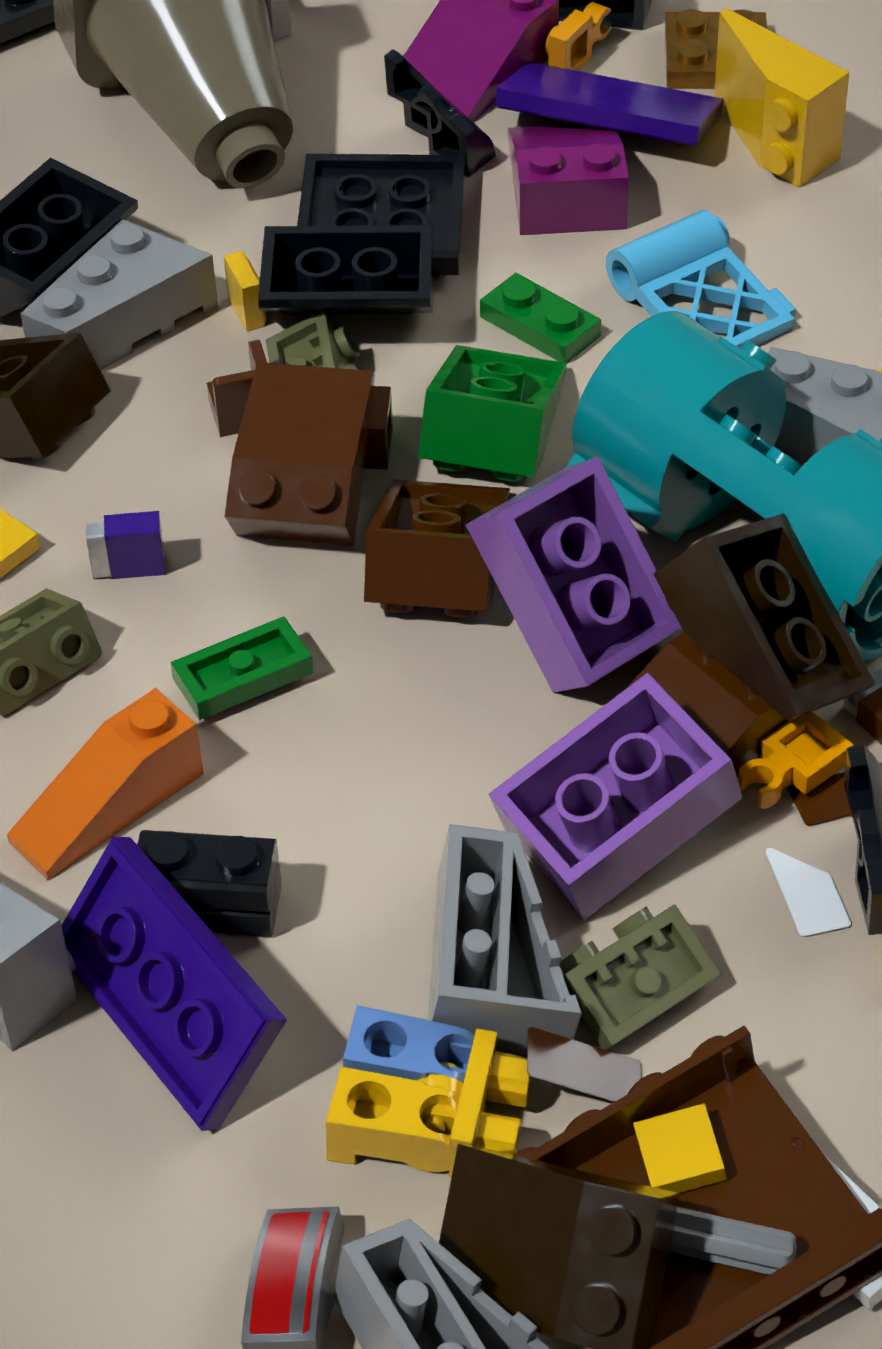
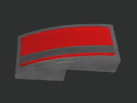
(289, 1279)

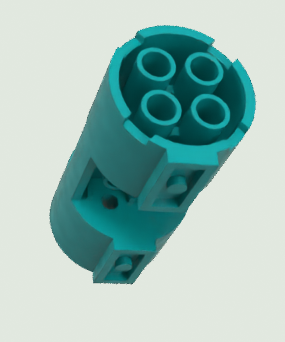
(695, 427)

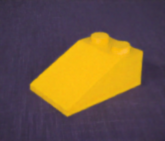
(780, 99)

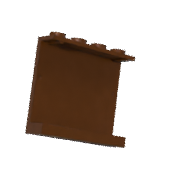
(772, 1181)

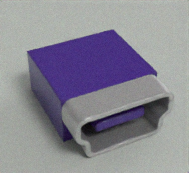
(126, 546)

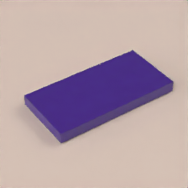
(609, 103)
(169, 983)

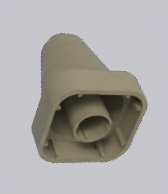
(196, 70)

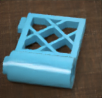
(678, 262)

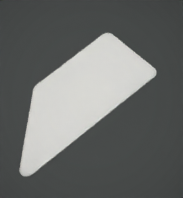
(808, 894)

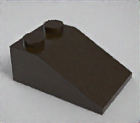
(45, 392)
(765, 616)
(562, 1245)

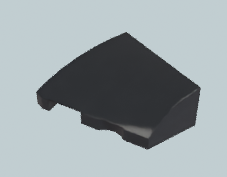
(435, 116)
(864, 798)

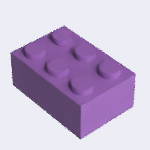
(574, 575)
(617, 795)

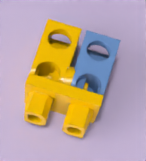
(420, 1090)

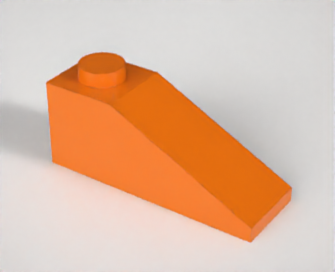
(110, 783)

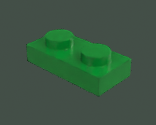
(540, 318)
(242, 667)

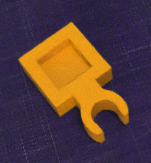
(572, 40)
(796, 753)

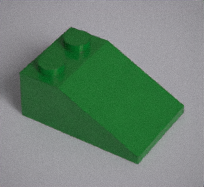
(490, 412)

